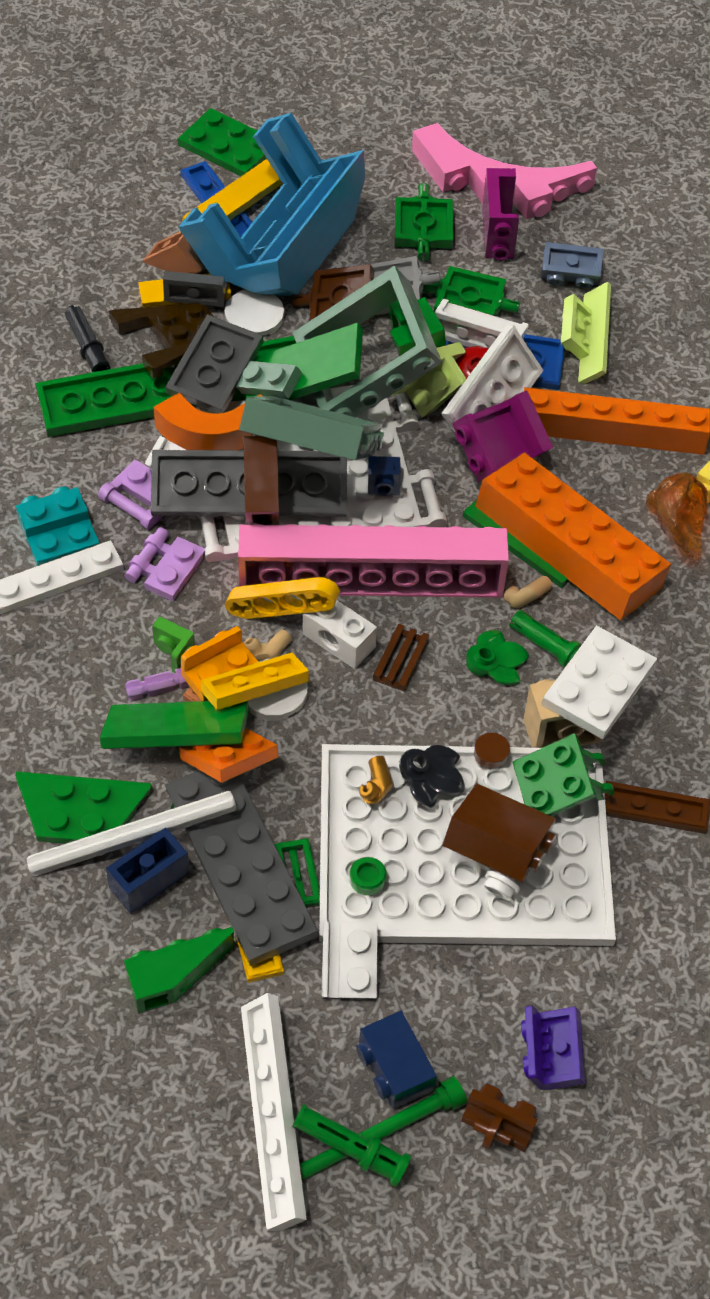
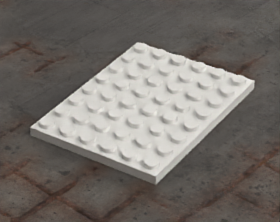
(440, 893)

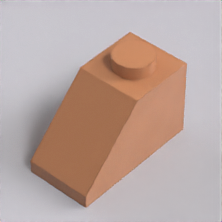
(175, 255)

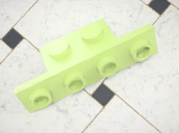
(587, 330)

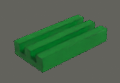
(291, 847)

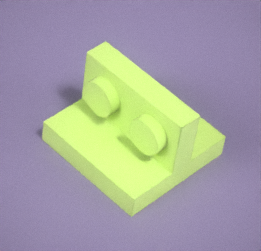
(439, 383)

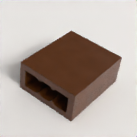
(261, 480)
(500, 833)

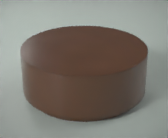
(491, 750)

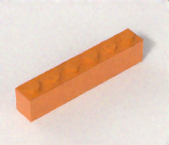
(622, 421)

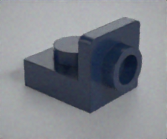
(384, 475)

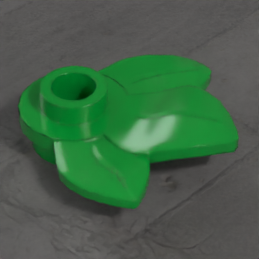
(496, 657)

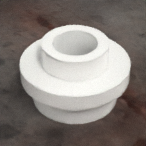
(501, 885)

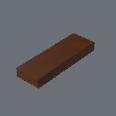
(658, 807)

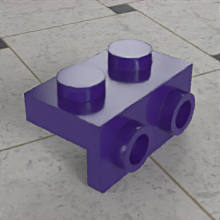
(553, 1047)

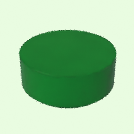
(367, 876)

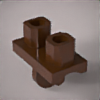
(499, 1120)

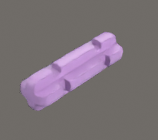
(155, 684)

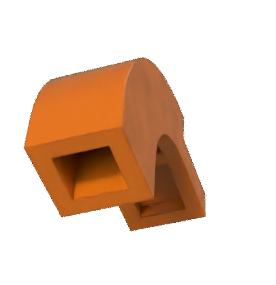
(198, 429)

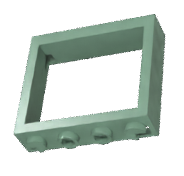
(357, 309)
(311, 427)

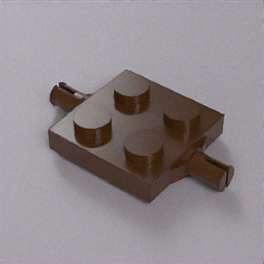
(333, 286)

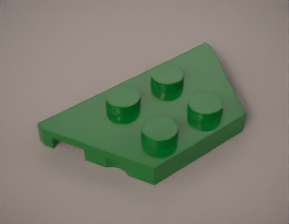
(77, 807)

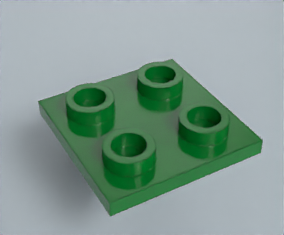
(558, 776)

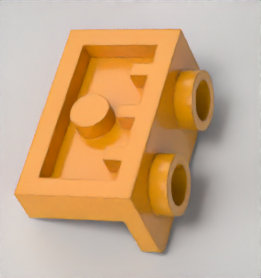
(215, 657)

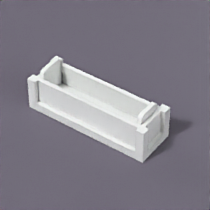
(472, 326)

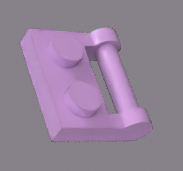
(137, 482)

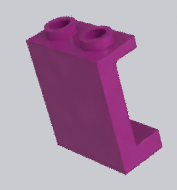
(499, 223)
(501, 434)

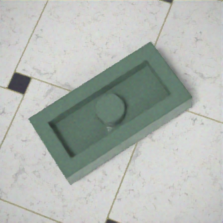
(269, 379)

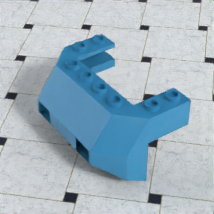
(295, 226)

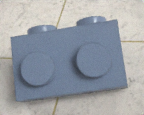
(572, 264)

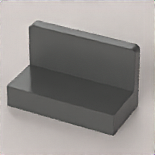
(194, 288)

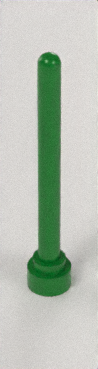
(446, 1096)

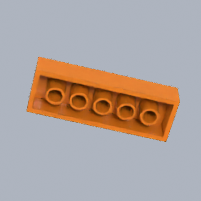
(572, 535)

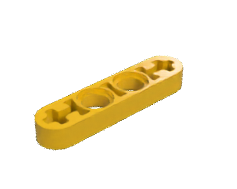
(315, 595)

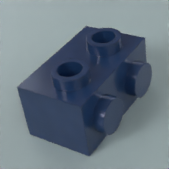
(148, 870)
(396, 1060)

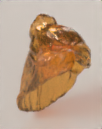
(681, 510)

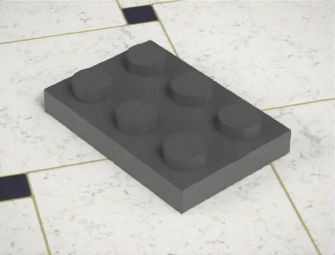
(214, 364)

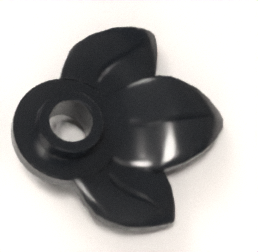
(435, 775)

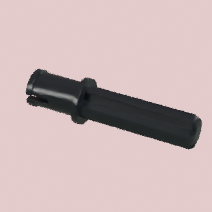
(90, 347)

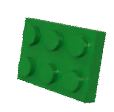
(223, 142)

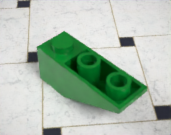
(167, 973)

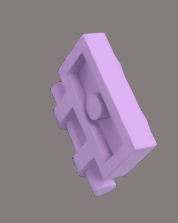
(173, 569)

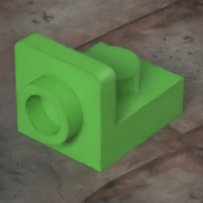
(172, 640)

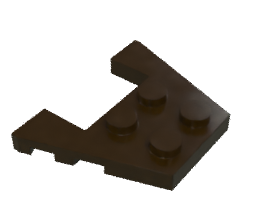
(170, 323)

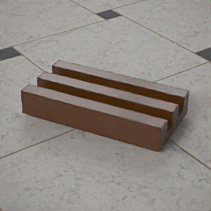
(410, 637)

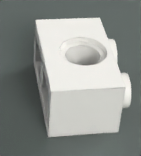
(341, 633)

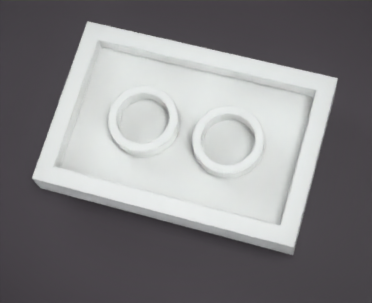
(599, 682)

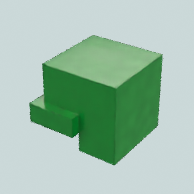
(400, 330)

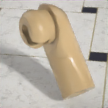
(529, 593)
(271, 649)

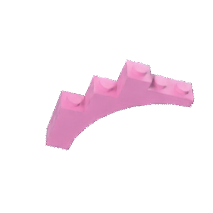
(535, 187)

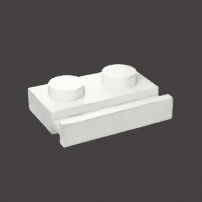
(349, 960)

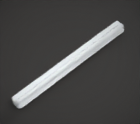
(131, 833)

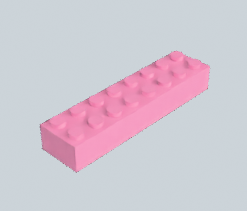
(378, 558)

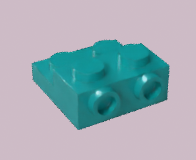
(56, 524)

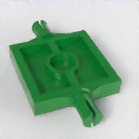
(423, 222)
(473, 291)

